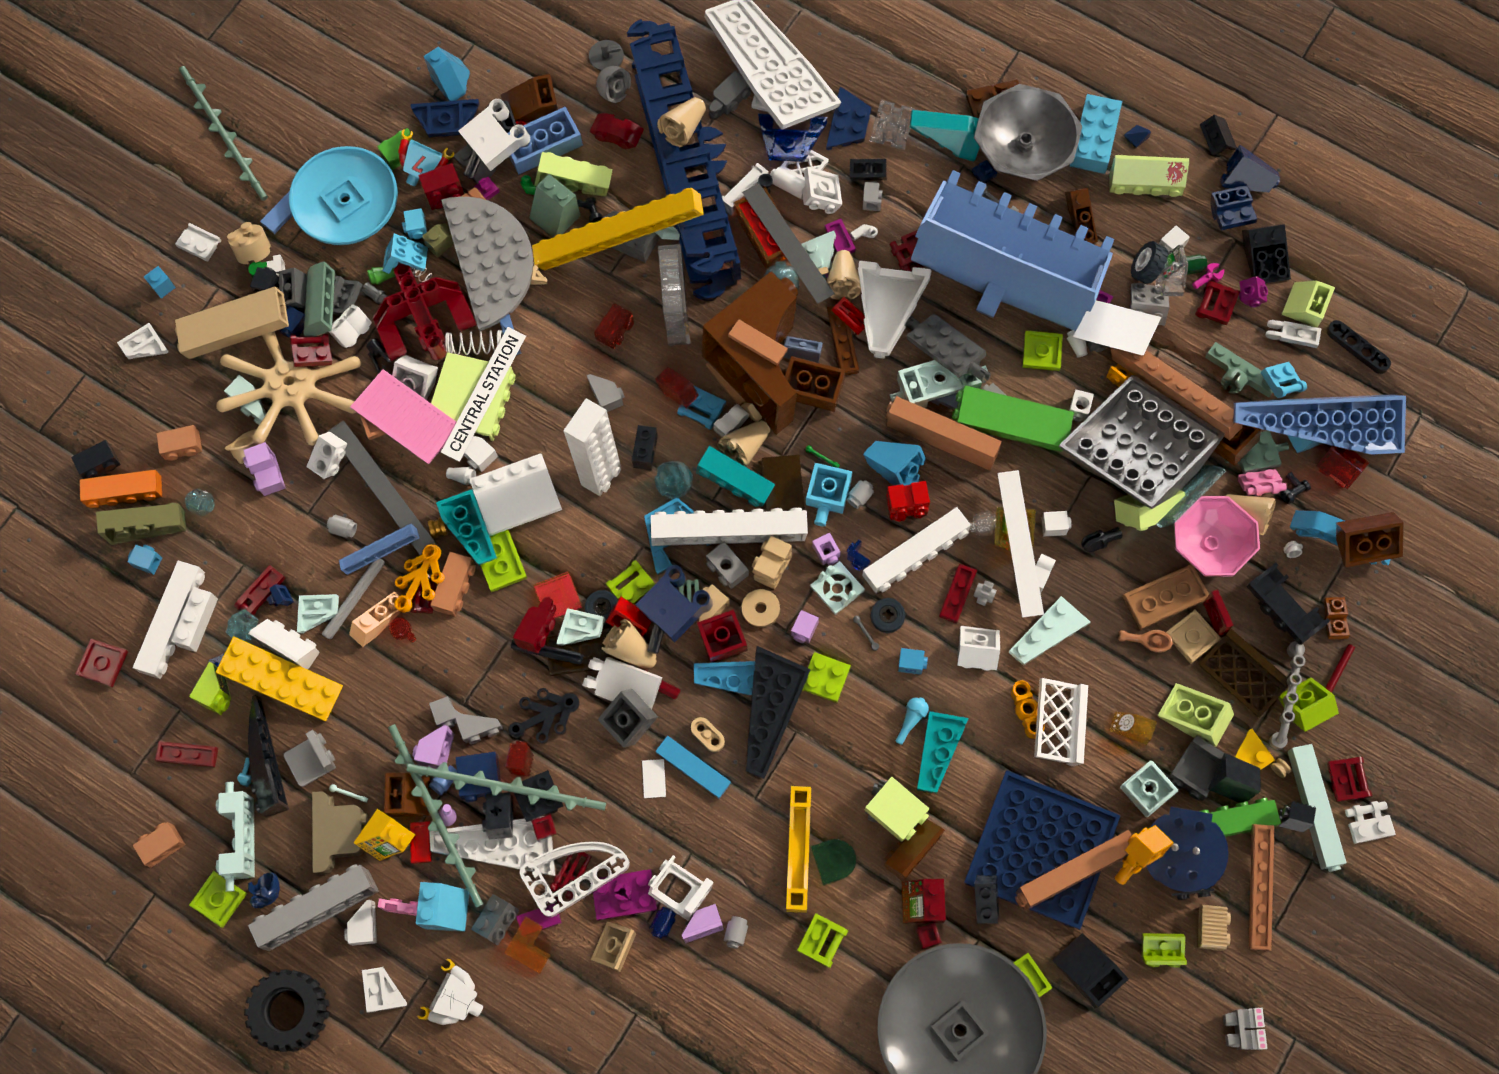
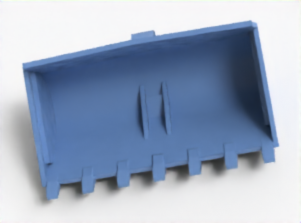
(1011, 255)

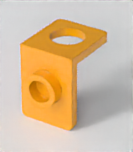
(1116, 376)

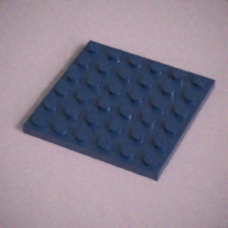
(1034, 833)

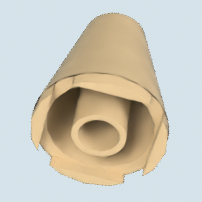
(682, 121)
(1258, 508)
(628, 645)

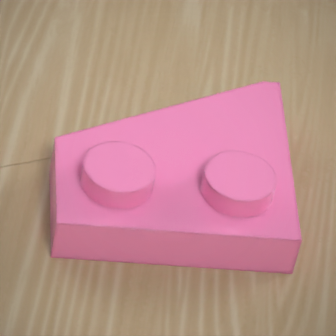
(397, 906)

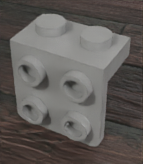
(1148, 300)
(310, 759)

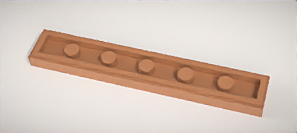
(1261, 887)

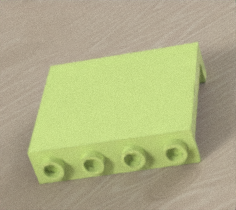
(457, 384)

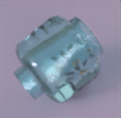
(199, 502)

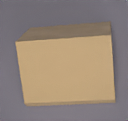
(613, 946)

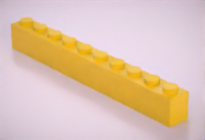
(618, 229)

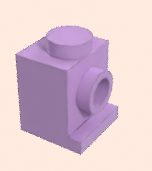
(826, 543)

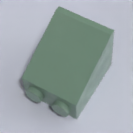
(554, 207)

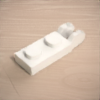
(1294, 333)

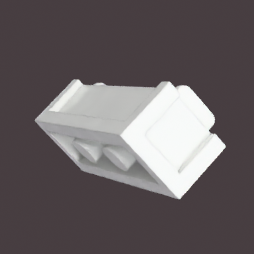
(747, 182)

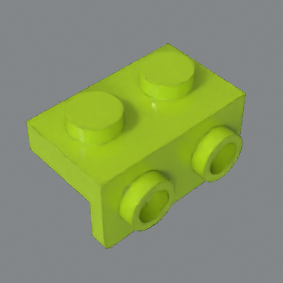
(1163, 949)

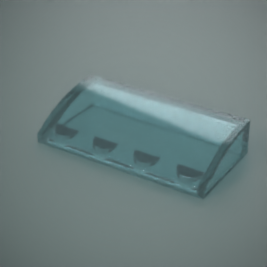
(1193, 491)

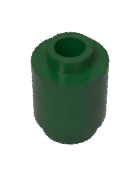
(1196, 264)

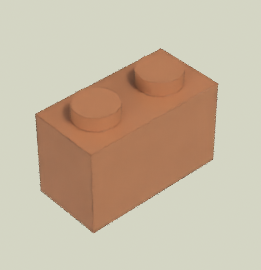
(179, 442)
(158, 844)

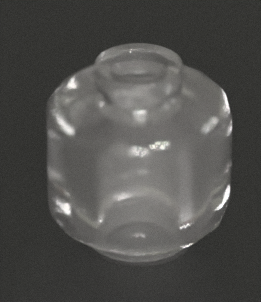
(983, 523)

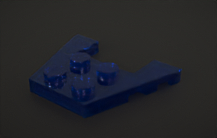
(788, 143)

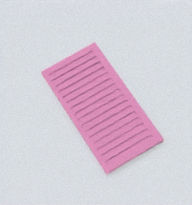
(404, 416)

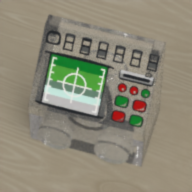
(1173, 276)

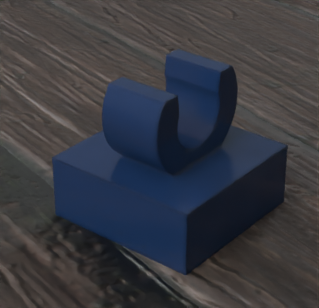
(984, 172)
(279, 596)

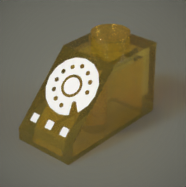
(1133, 726)

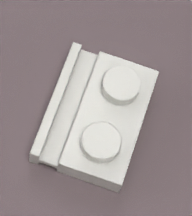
(198, 242)

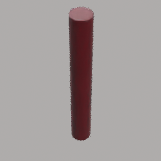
(1340, 668)

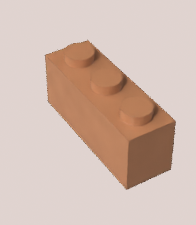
(455, 584)

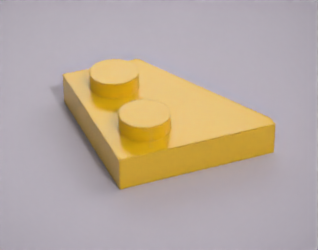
(1254, 751)

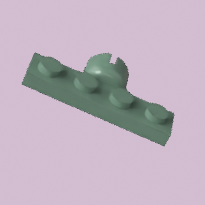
(1237, 371)

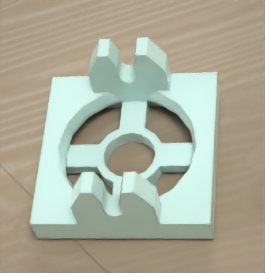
(838, 568)

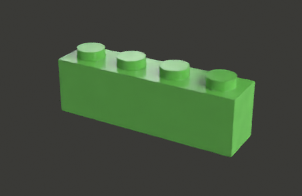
(1240, 819)

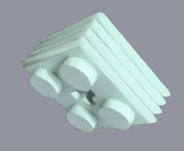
(1146, 801)

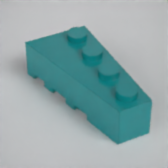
(734, 477)

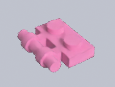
(1261, 482)

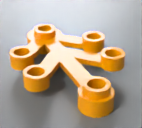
(429, 556)

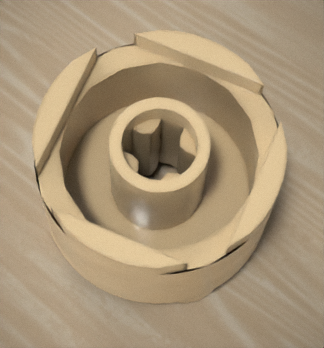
(249, 243)

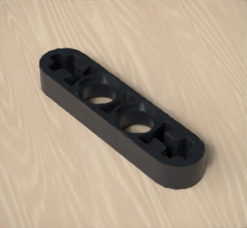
(1360, 344)

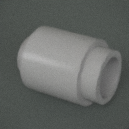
(860, 494)
(341, 526)
(736, 932)

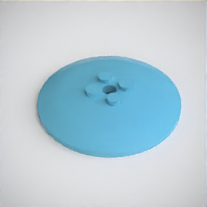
(340, 173)

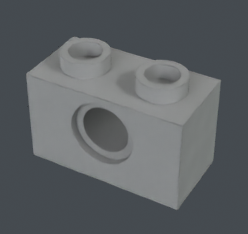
(723, 555)

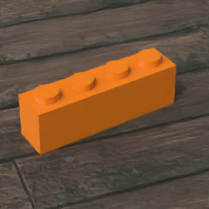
(120, 488)

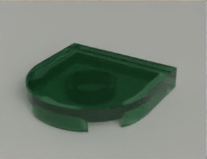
(834, 860)

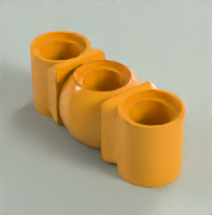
(1025, 700)

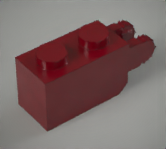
(536, 626)

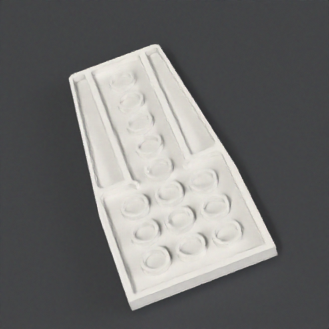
(770, 63)

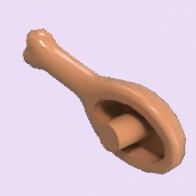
(1153, 640)

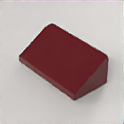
(419, 604)

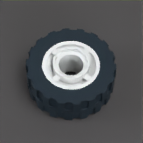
(1149, 262)

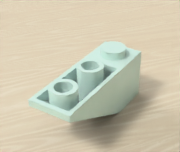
(253, 408)

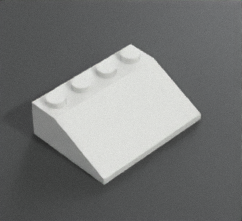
(515, 494)

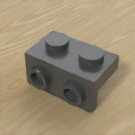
(495, 919)

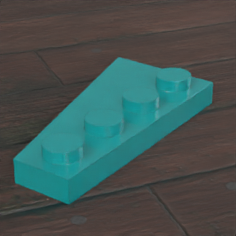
(940, 743)

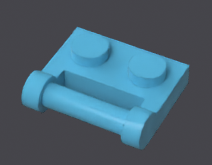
(1282, 374)

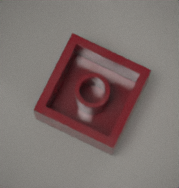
(440, 185)

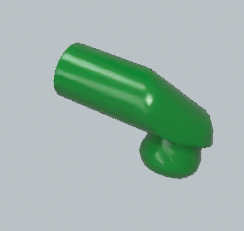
(527, 185)

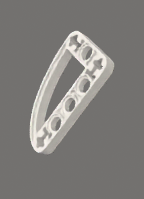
(591, 875)

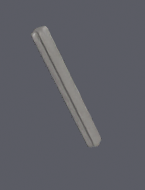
(353, 598)

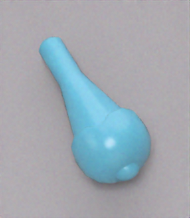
(916, 710)

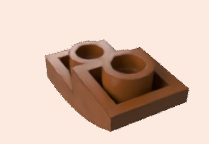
(1337, 613)

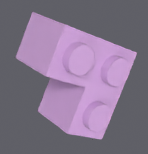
(265, 467)

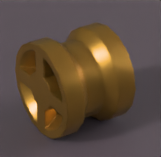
(437, 528)

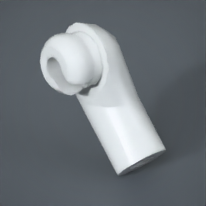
(864, 230)

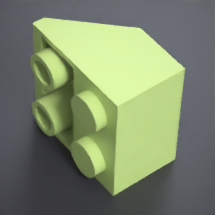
(1308, 302)

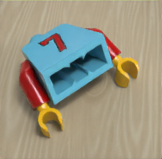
(419, 158)

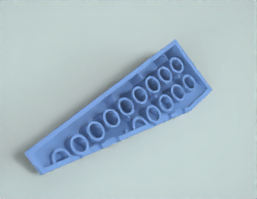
(1353, 422)

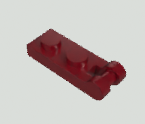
(259, 590)

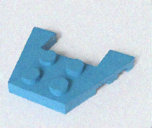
(660, 559)

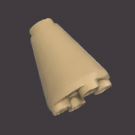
(844, 277)
(745, 442)

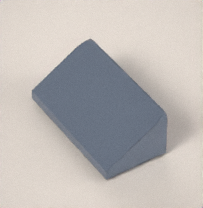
(803, 349)

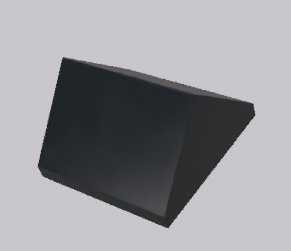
(1236, 779)

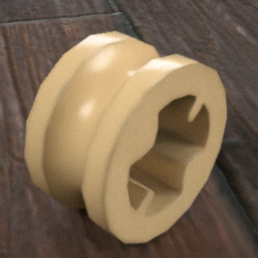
(1281, 768)

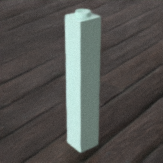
(1313, 793)

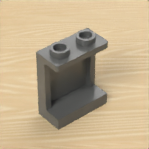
(1196, 768)

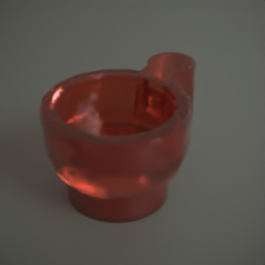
(401, 629)

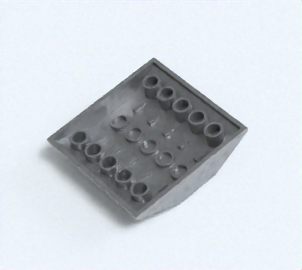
(1143, 442)

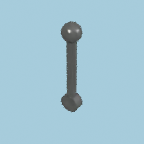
(875, 646)

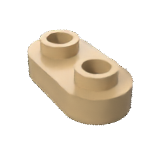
(709, 734)

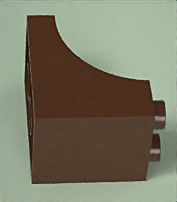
(770, 310)

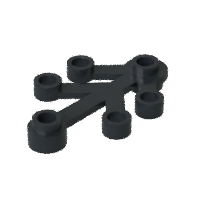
(547, 714)

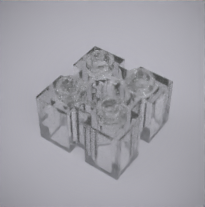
(892, 125)

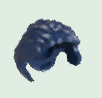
(265, 890)

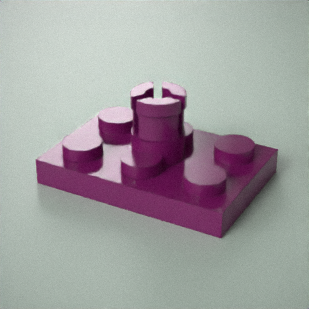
(624, 896)

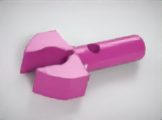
(1209, 276)

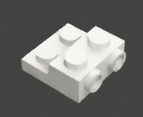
(821, 190)

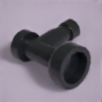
(765, 181)
(589, 204)
(1289, 495)

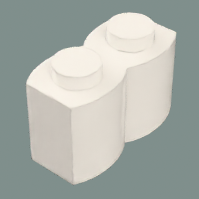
(350, 326)

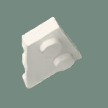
(380, 991)

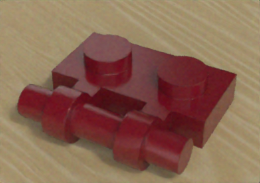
(908, 244)

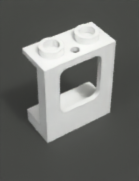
(694, 898)

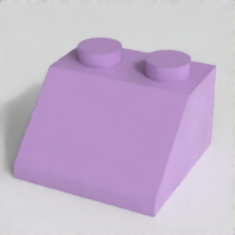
(434, 748)

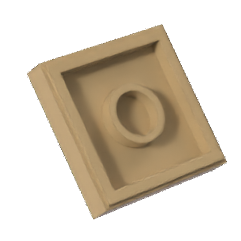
(1193, 636)

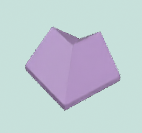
(703, 923)

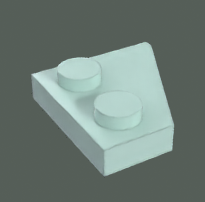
(821, 249)
(315, 610)
(579, 627)

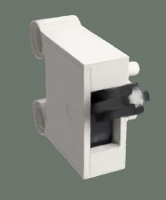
(490, 140)

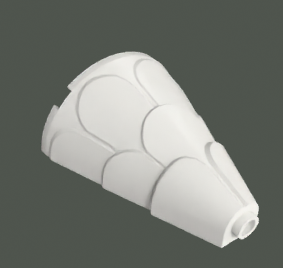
(888, 303)

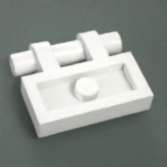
(1373, 828)

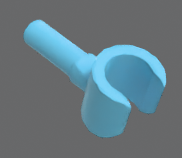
(243, 778)

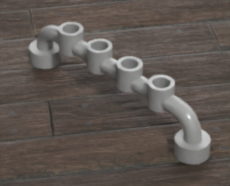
(1279, 739)

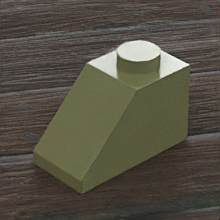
(438, 239)

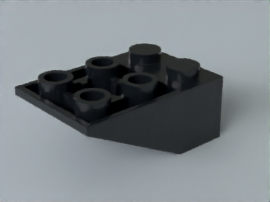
(1267, 252)
(1090, 970)

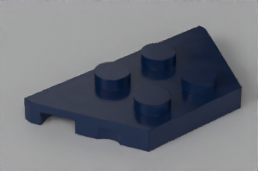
(445, 117)
(849, 121)

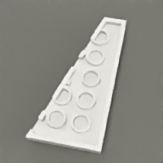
(506, 852)

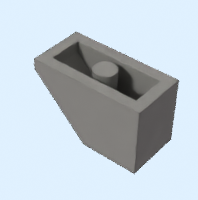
(606, 392)

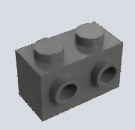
(293, 285)

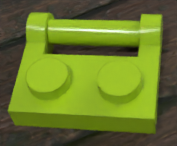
(636, 588)
(816, 937)

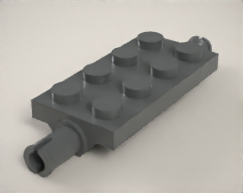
(947, 347)

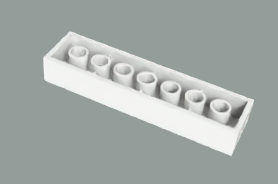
(593, 447)
(728, 527)

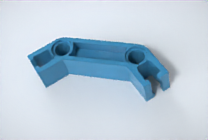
(1318, 525)

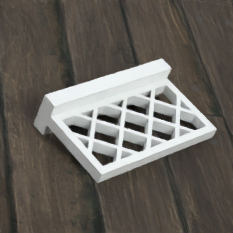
(1075, 727)

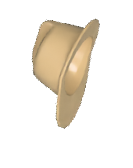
(240, 444)

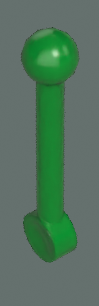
(808, 449)

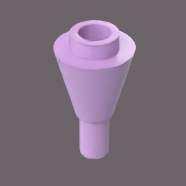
(447, 815)

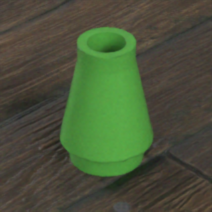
(377, 276)

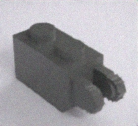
(729, 95)

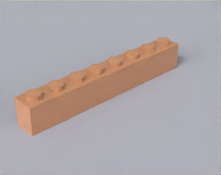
(1179, 389)

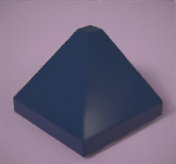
(1137, 135)

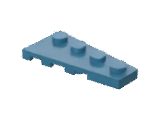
(726, 676)

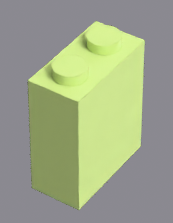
(897, 810)

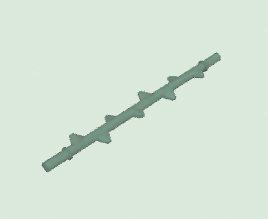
(228, 137)
(497, 786)
(437, 824)

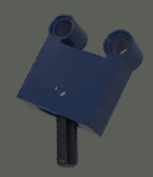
(670, 609)

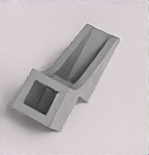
(470, 726)

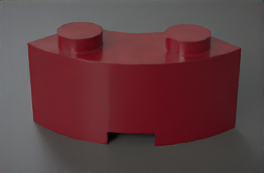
(613, 130)

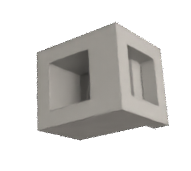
(872, 196)

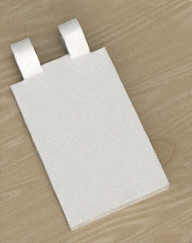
(618, 677)

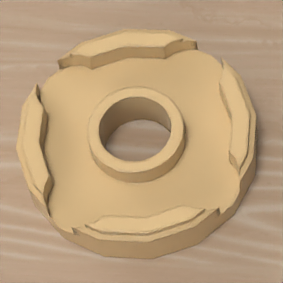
(758, 597)

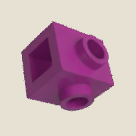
(1253, 292)

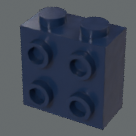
(472, 765)

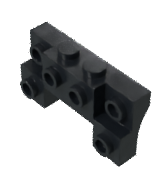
(1282, 608)

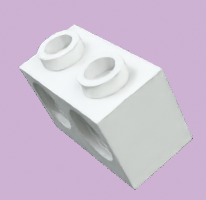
(327, 455)

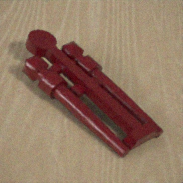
(558, 878)

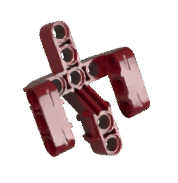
(415, 300)

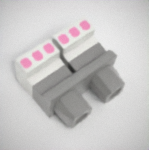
(1243, 1038)

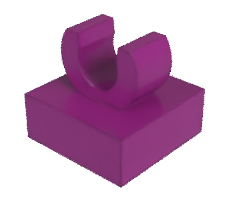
(487, 188)

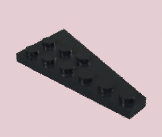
(774, 697)

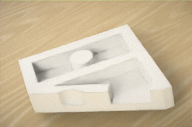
(142, 343)

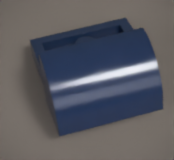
(1233, 207)

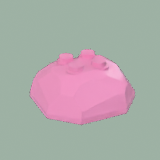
(1216, 536)

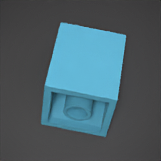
(442, 907)

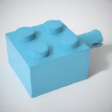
(828, 491)

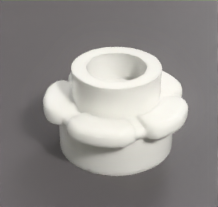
(1293, 549)

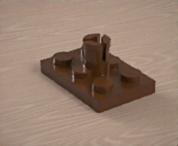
(977, 96)

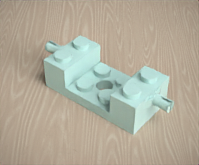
(919, 385)
(239, 809)

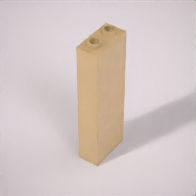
(231, 323)

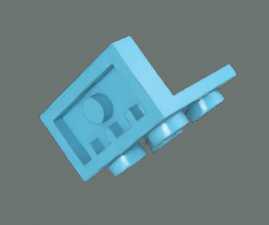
(406, 252)

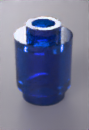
(662, 923)

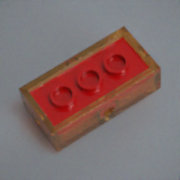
(757, 233)

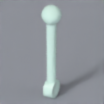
(333, 788)

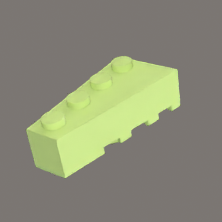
(574, 174)

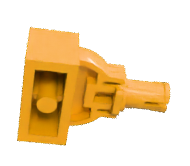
(1143, 850)

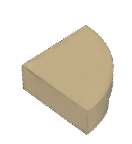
(753, 412)

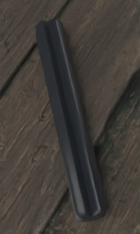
(554, 653)

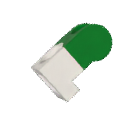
(277, 265)

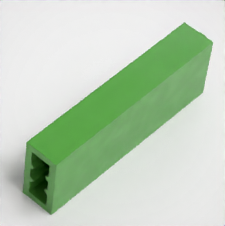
(1012, 418)

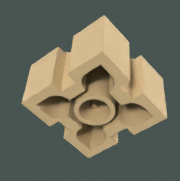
(772, 562)

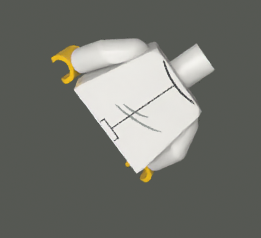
(453, 998)

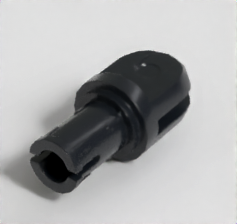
(1100, 539)

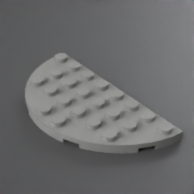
(492, 256)

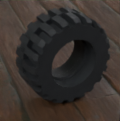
(261, 1002)

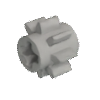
(985, 593)

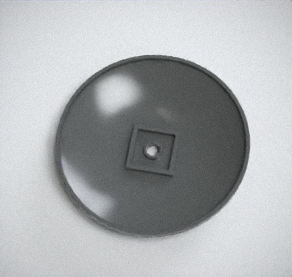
(965, 988)

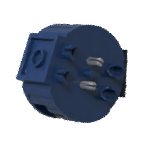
(1195, 857)

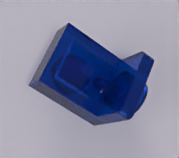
(858, 560)

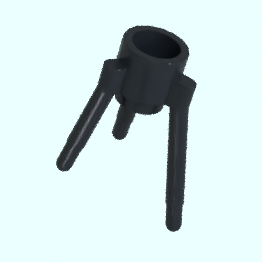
(377, 349)

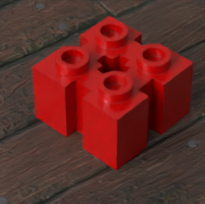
(908, 501)

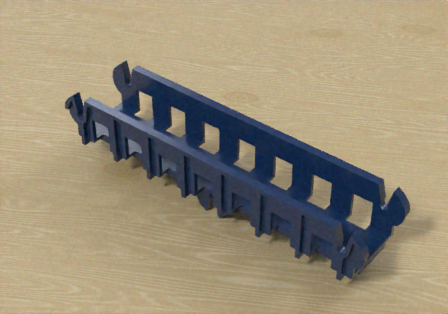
(701, 256)

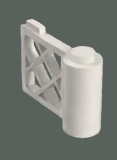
(793, 180)

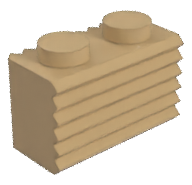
(1213, 927)

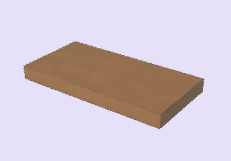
(1166, 596)

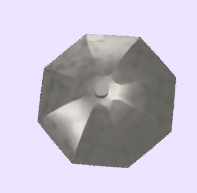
(1028, 132)

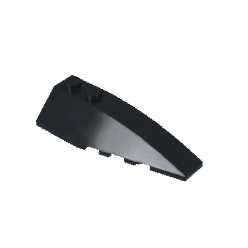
(263, 764)

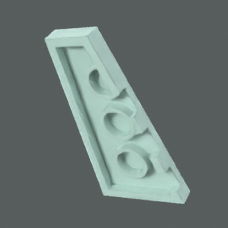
(1053, 627)

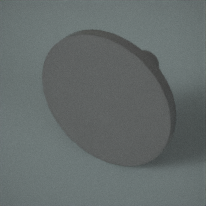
(605, 54)

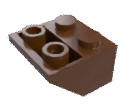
(398, 796)

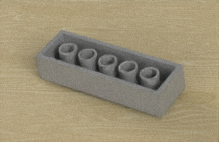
(313, 908)

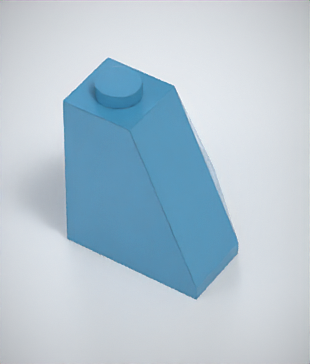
(447, 73)
(895, 461)

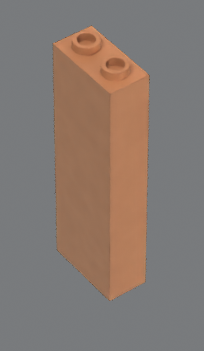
(942, 433)
(1073, 872)

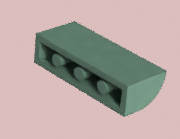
(319, 299)

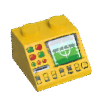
(383, 836)

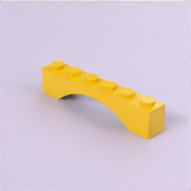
(798, 849)

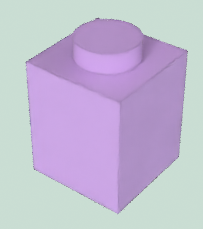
(804, 627)

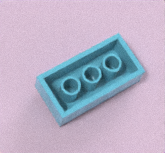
(1097, 134)

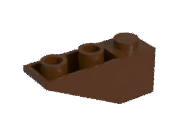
(1081, 212)

